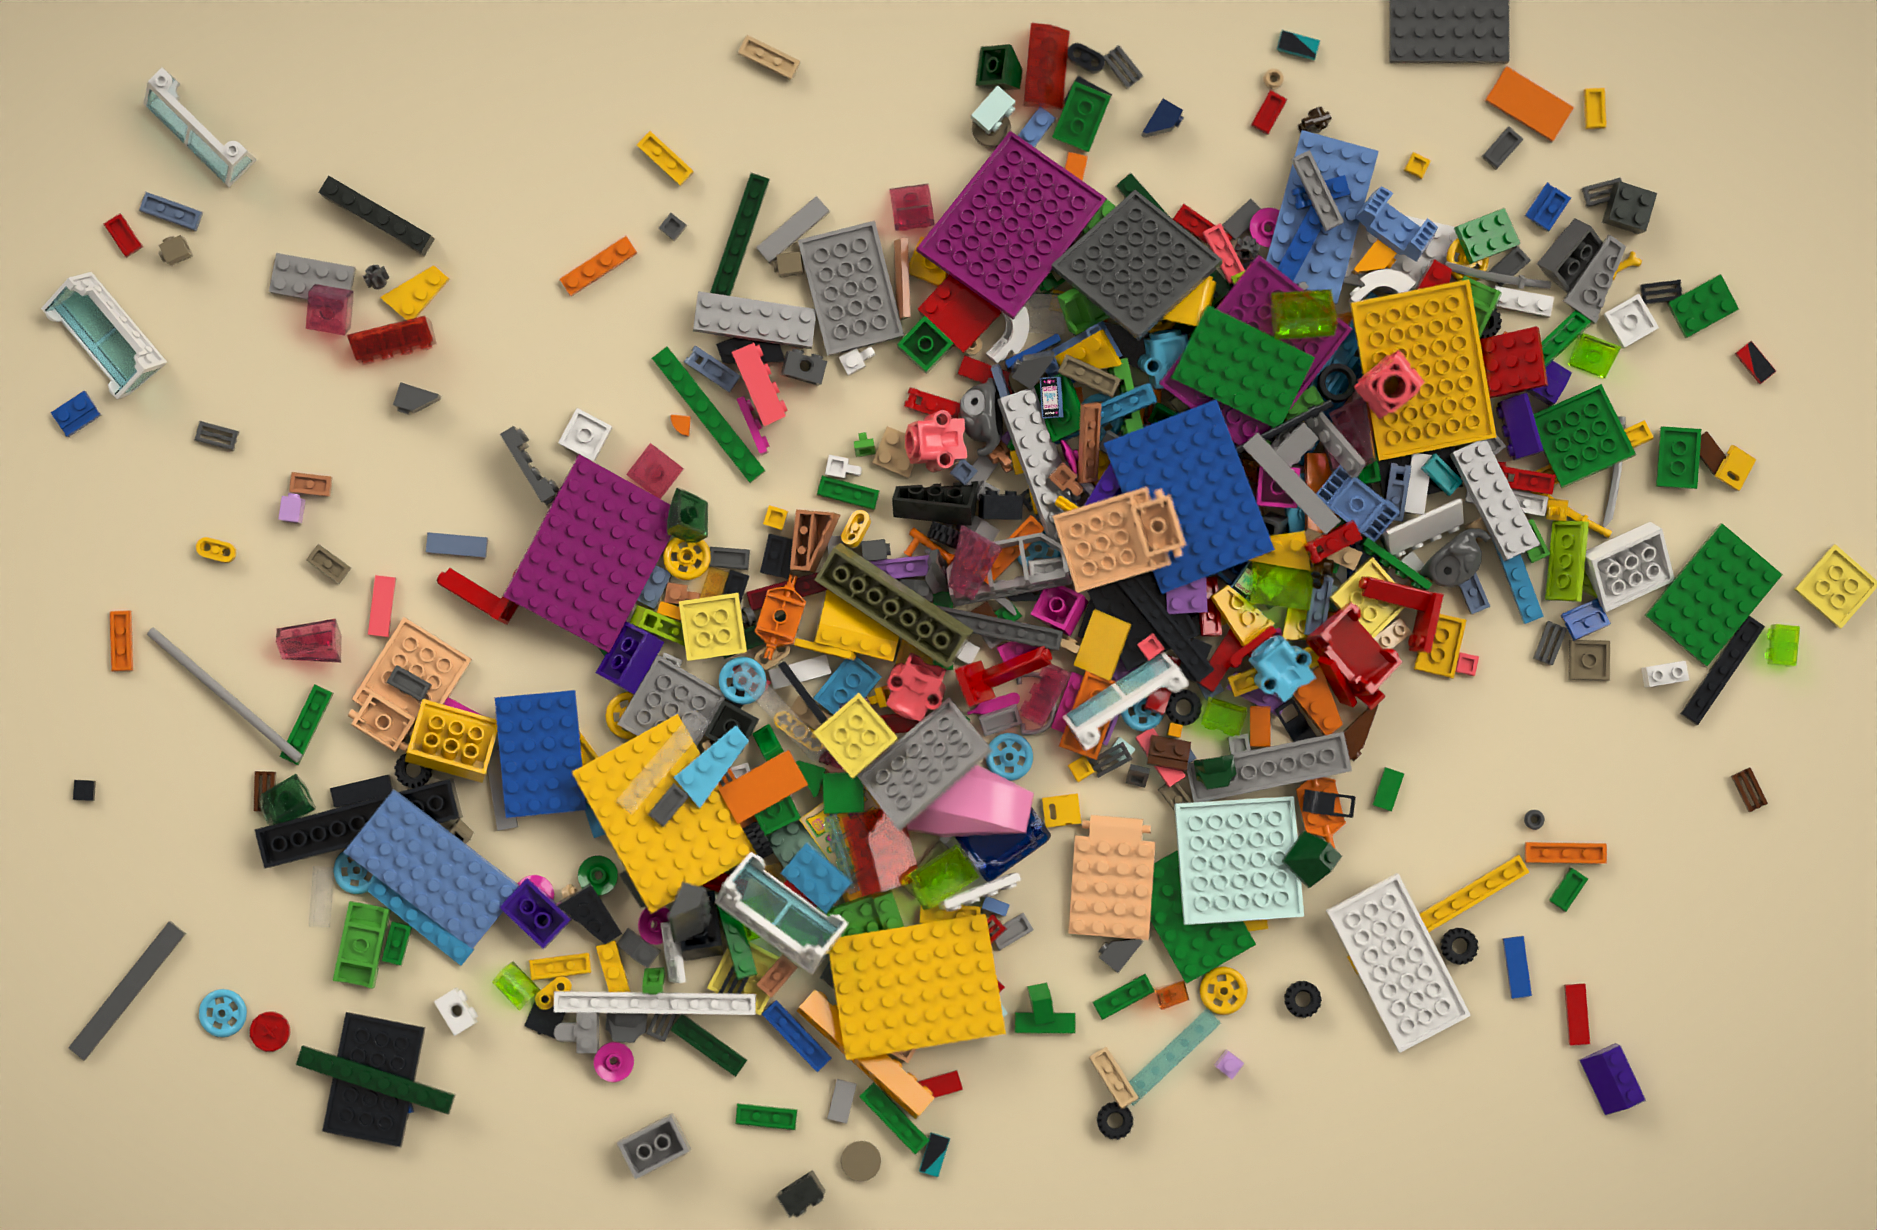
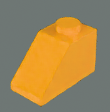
(1376, 258)

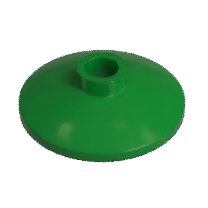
(596, 863)

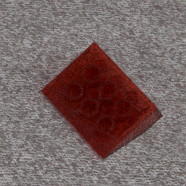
(879, 851)

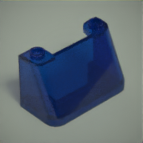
(999, 852)

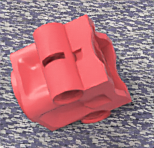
(1371, 383)
(936, 441)
(915, 688)

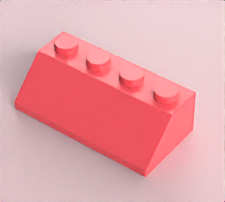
(759, 384)

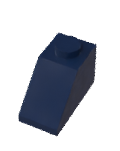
(1164, 119)

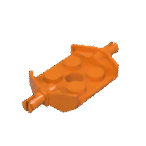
(782, 633)
(1316, 823)

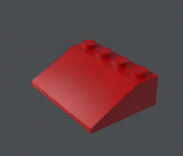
(958, 312)

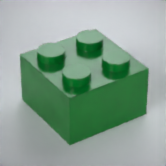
(925, 345)

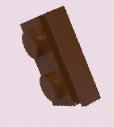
(1168, 753)

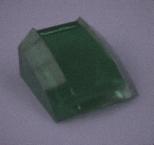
(688, 517)
(286, 801)

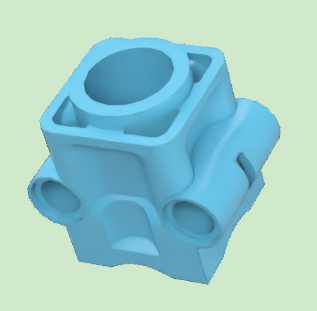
(1162, 349)
(1278, 663)

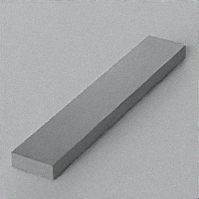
(1291, 483)

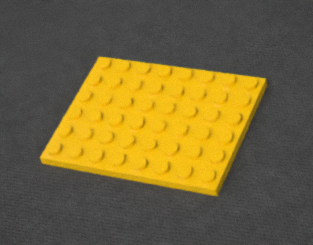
(1442, 343)
(693, 843)
(916, 987)

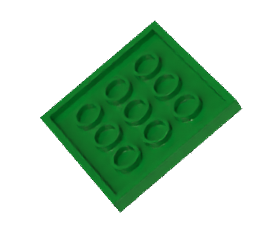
(1582, 436)

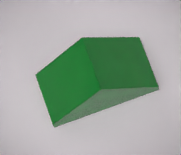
(813, 775)
(1041, 1004)

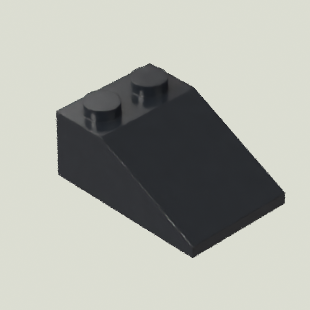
(707, 942)

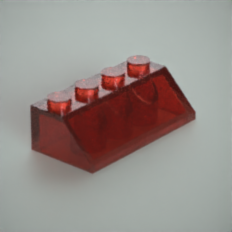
(1046, 66)
(392, 339)

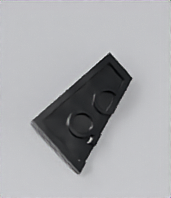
(771, 351)
(591, 913)

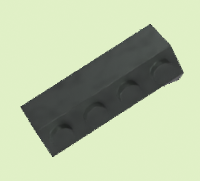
(936, 503)

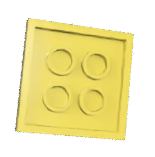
(1837, 586)
(1374, 613)
(712, 626)
(855, 735)
(763, 962)

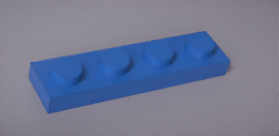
(1300, 244)
(796, 1035)

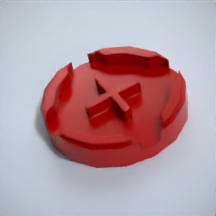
(270, 1031)

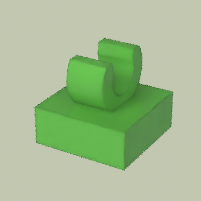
(864, 446)

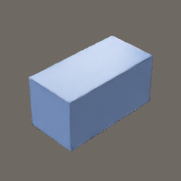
(995, 906)

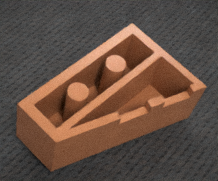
(811, 538)

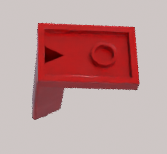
(1426, 603)
(498, 608)
(978, 682)

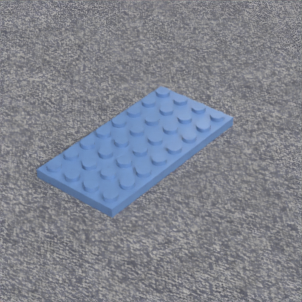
(1331, 250)
(432, 869)

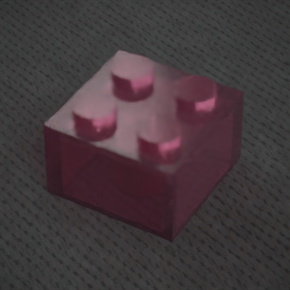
(329, 309)

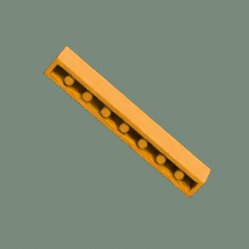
(879, 1068)

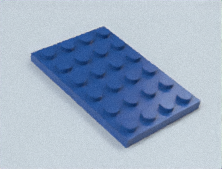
(539, 753)

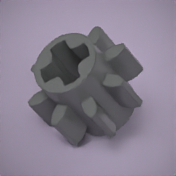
(1247, 248)
(376, 276)

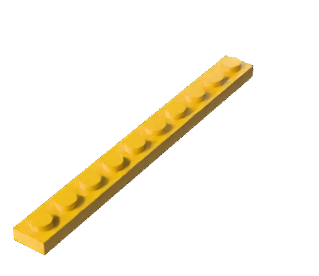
(1471, 894)

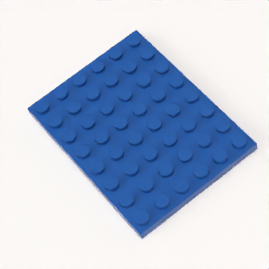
(1202, 473)

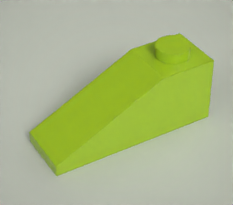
(658, 624)

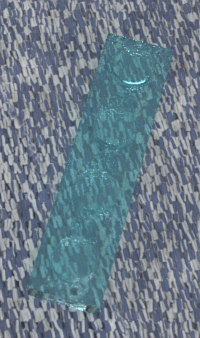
(838, 846)

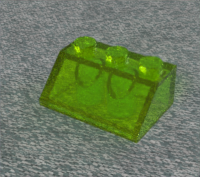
(1303, 314)
(1280, 586)
(942, 877)

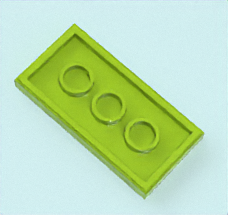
(1566, 561)

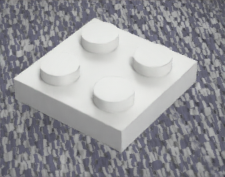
(1631, 321)
(585, 434)

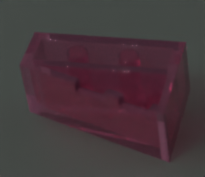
(1355, 425)
(972, 562)
(310, 641)

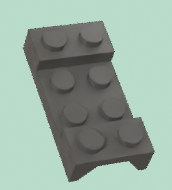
(516, 442)

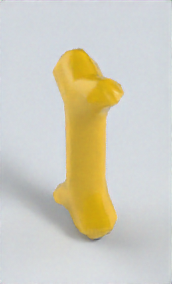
(1631, 261)

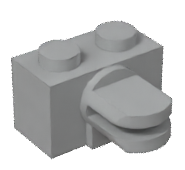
(1294, 443)
(583, 1032)

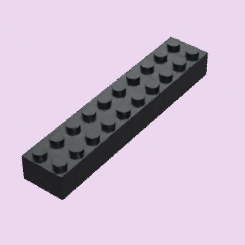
(339, 826)

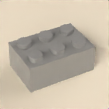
(654, 1145)

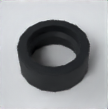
(1333, 368)

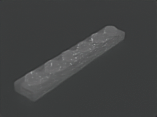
(779, 711)
(662, 762)

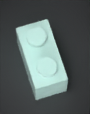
(993, 110)

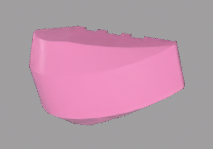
(977, 806)

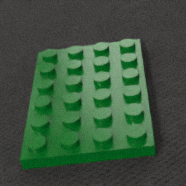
(1242, 367)
(1713, 594)
(1193, 946)

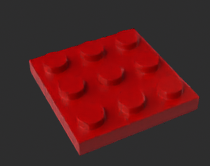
(1514, 362)

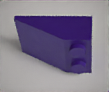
(535, 913)

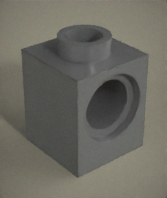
(875, 550)

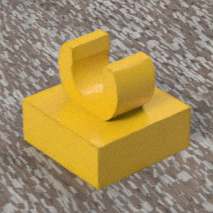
(1557, 509)
(881, 697)

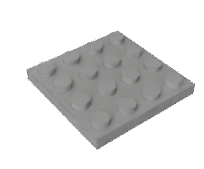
(669, 692)

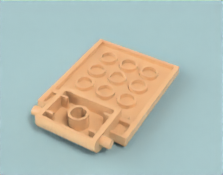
(1119, 537)
(390, 713)
(1112, 879)

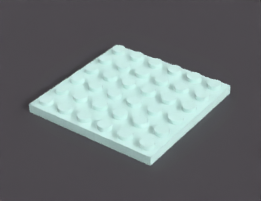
(1234, 860)

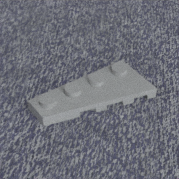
(1593, 284)

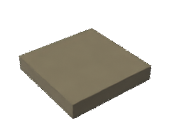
(1589, 660)

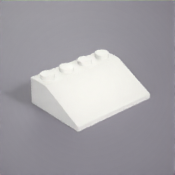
(1423, 528)
(1629, 566)

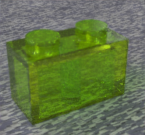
(1782, 645)
(1223, 716)

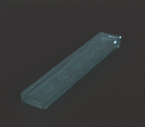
(1173, 1053)

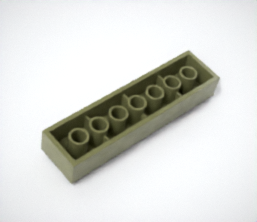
(893, 605)

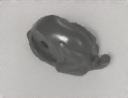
(983, 415)
(1456, 560)

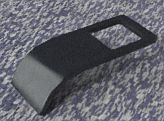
(1297, 727)
(1324, 803)

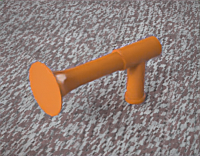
(921, 538)

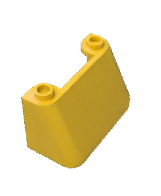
(1193, 305)

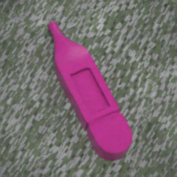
(996, 704)

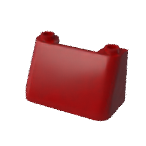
(1354, 650)

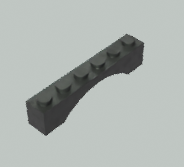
(376, 215)

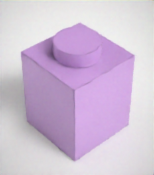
(292, 508)
(1229, 1064)

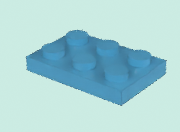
(845, 683)
(816, 877)

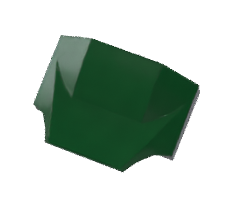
(1215, 771)

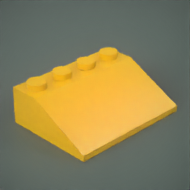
(852, 630)
(452, 741)

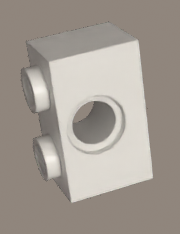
(1665, 674)
(456, 1023)

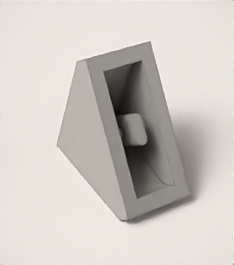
(982, 528)

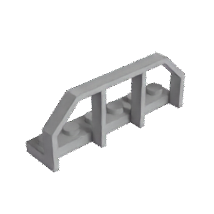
(1020, 584)

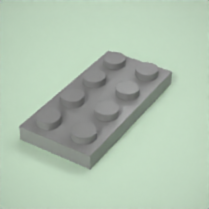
(297, 275)

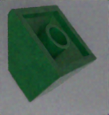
(999, 67)
(1311, 858)

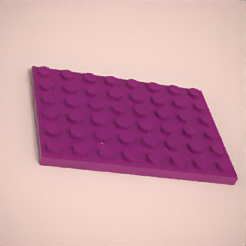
(1011, 224)
(1251, 304)
(592, 554)

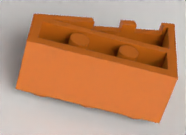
(1318, 703)

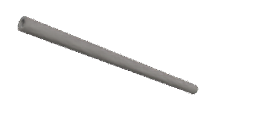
(224, 695)

